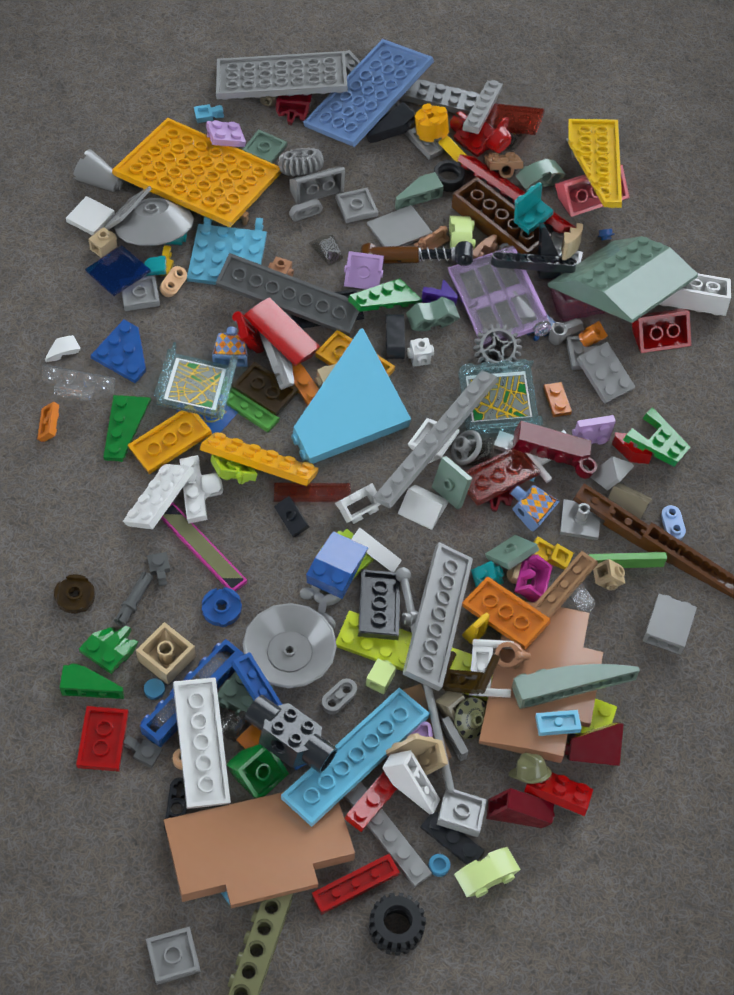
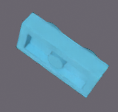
(558, 722)

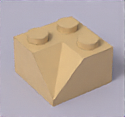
(166, 653)

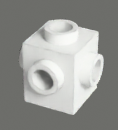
(420, 352)

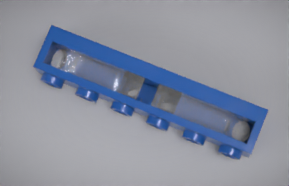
(163, 721)

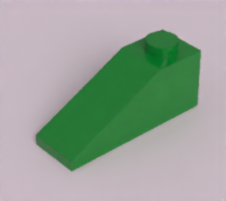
(83, 682)

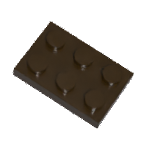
(263, 388)

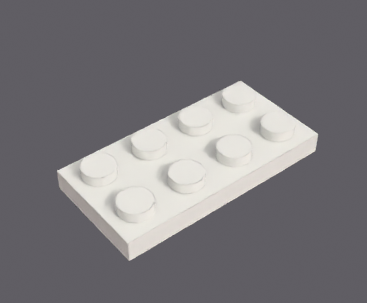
(158, 496)

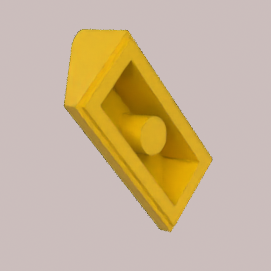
(451, 148)

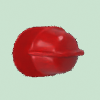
(499, 138)

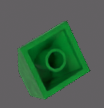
(257, 770)

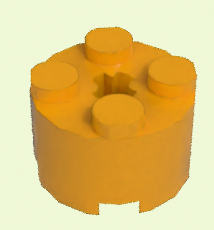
(431, 123)

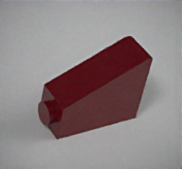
(597, 746)
(520, 809)

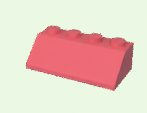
(579, 196)

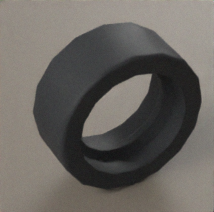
(451, 166)

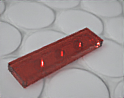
(312, 492)

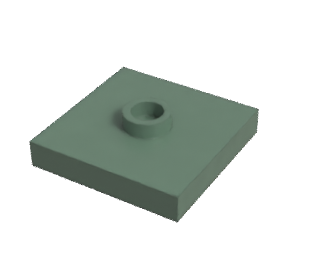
(265, 146)
(451, 482)
(512, 552)

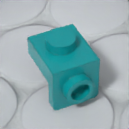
(488, 569)

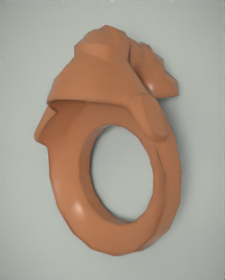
(520, 655)

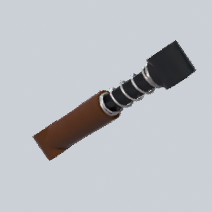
(461, 253)

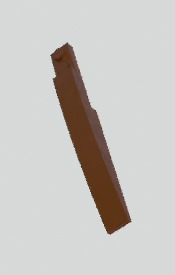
(655, 539)

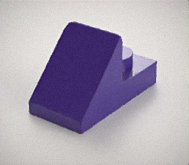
(432, 294)

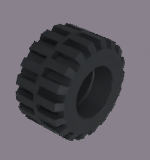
(396, 942)

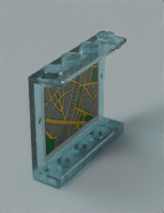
(195, 384)
(507, 402)

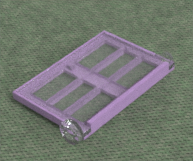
(499, 297)

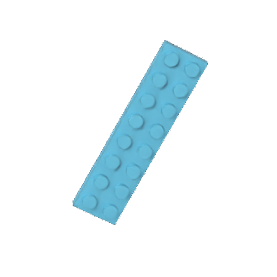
(356, 757)

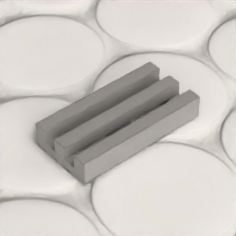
(454, 738)

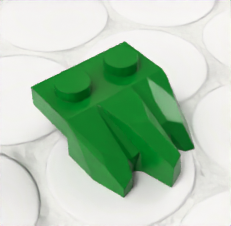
(109, 648)

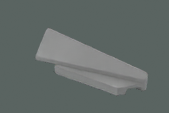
(280, 364)

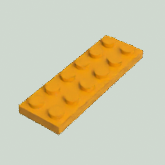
(260, 459)

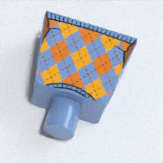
(227, 345)
(533, 505)

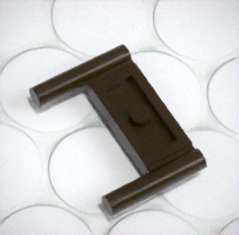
(468, 681)

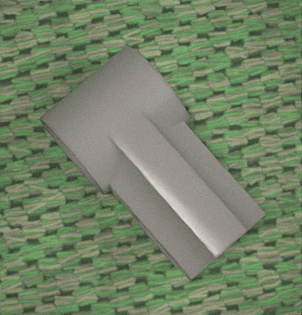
(560, 331)

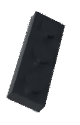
(452, 840)

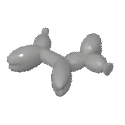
(324, 601)

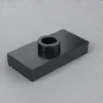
(291, 516)

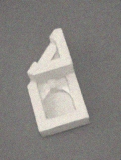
(62, 346)

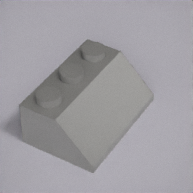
(317, 184)

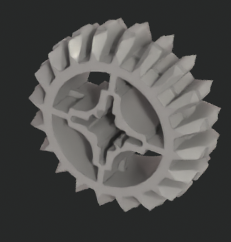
(300, 161)
(496, 341)

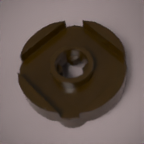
(68, 586)

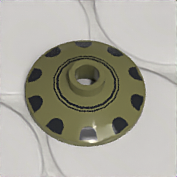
(470, 717)

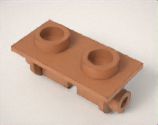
(434, 240)

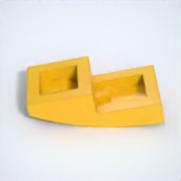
(554, 555)

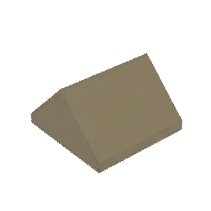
(630, 500)

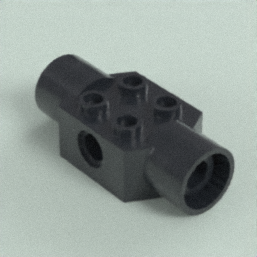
(290, 734)

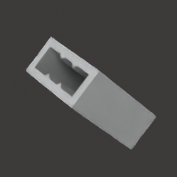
(669, 624)

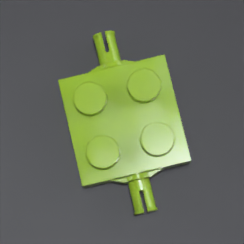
(229, 469)

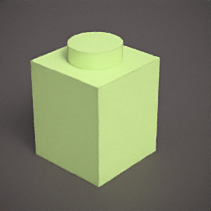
(381, 676)

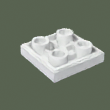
(90, 216)

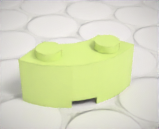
(461, 230)
(481, 875)

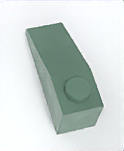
(421, 190)

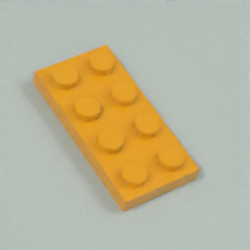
(336, 345)
(169, 440)

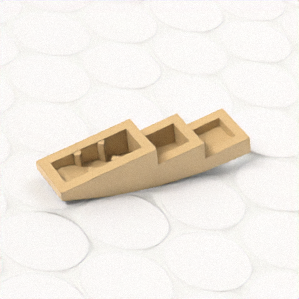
(571, 241)

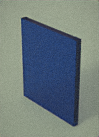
(117, 270)

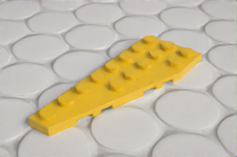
(598, 153)

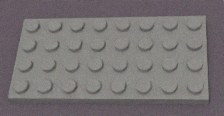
(281, 75)

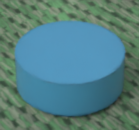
(154, 689)
(439, 865)

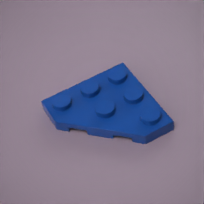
(122, 352)

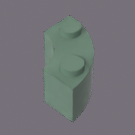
(542, 171)
(426, 315)

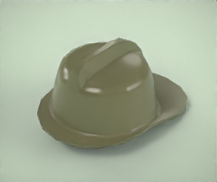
(531, 769)

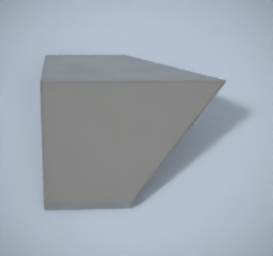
(611, 472)

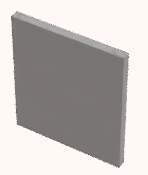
(131, 203)
(399, 227)

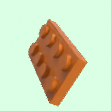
(506, 612)

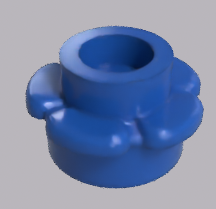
(605, 234)

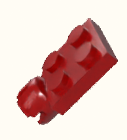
(471, 141)

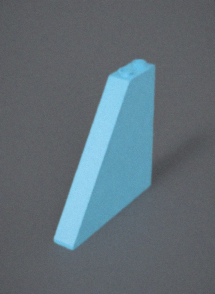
(351, 406)

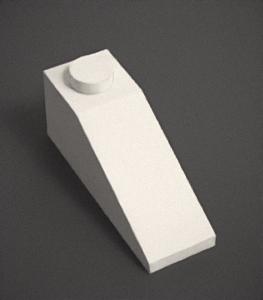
(411, 780)

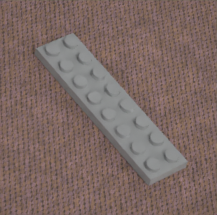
(438, 617)

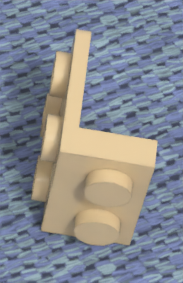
(427, 751)

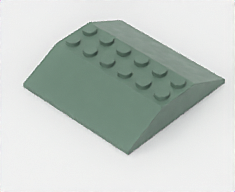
(627, 277)

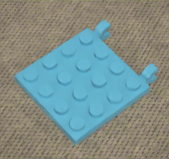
(216, 242)

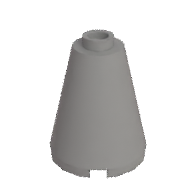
(96, 172)

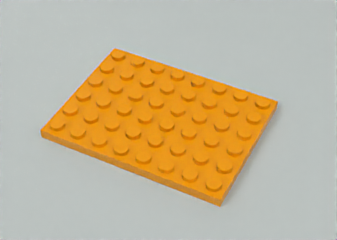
(196, 174)

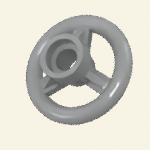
(464, 446)

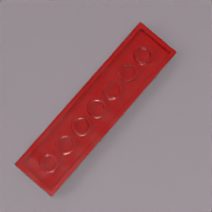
(507, 189)

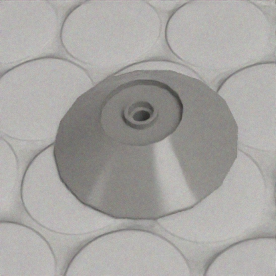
(155, 223)
(296, 629)

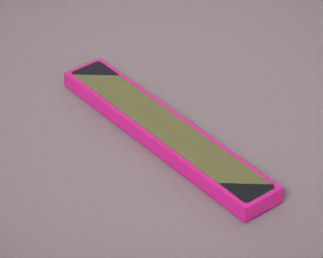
(203, 548)

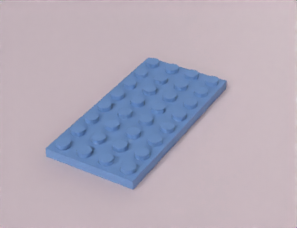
(371, 92)

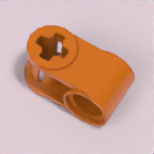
(592, 334)

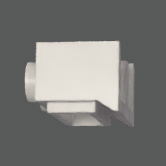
(368, 491)

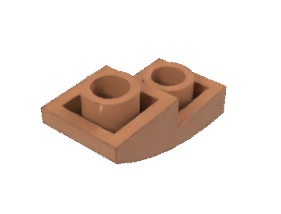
(486, 247)

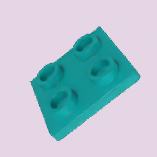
(531, 209)

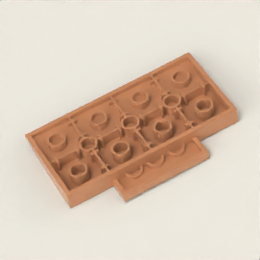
(557, 646)
(254, 850)

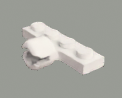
(198, 489)

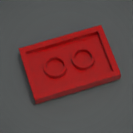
(102, 738)
(563, 792)

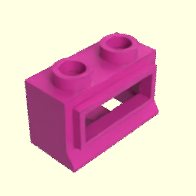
(539, 571)

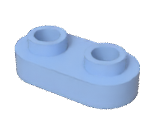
(673, 522)

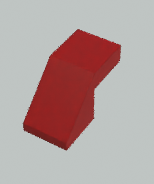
(631, 453)

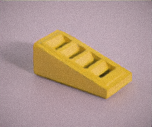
(477, 629)

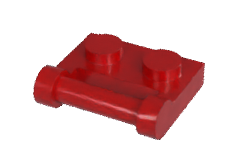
(248, 333)

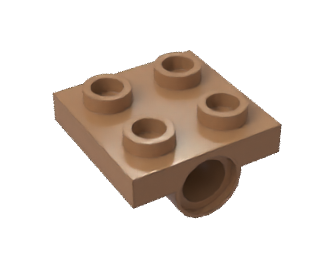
(497, 162)

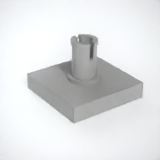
(579, 521)

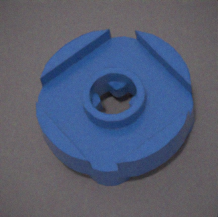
(221, 617)

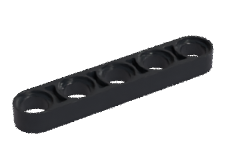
(533, 262)

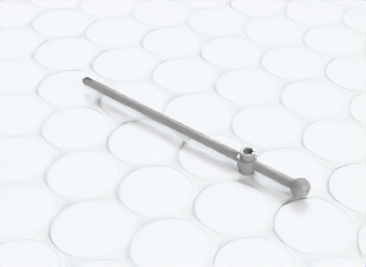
(409, 618)

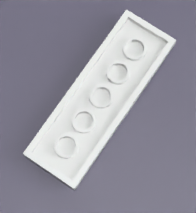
(201, 743)

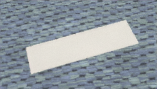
(377, 550)

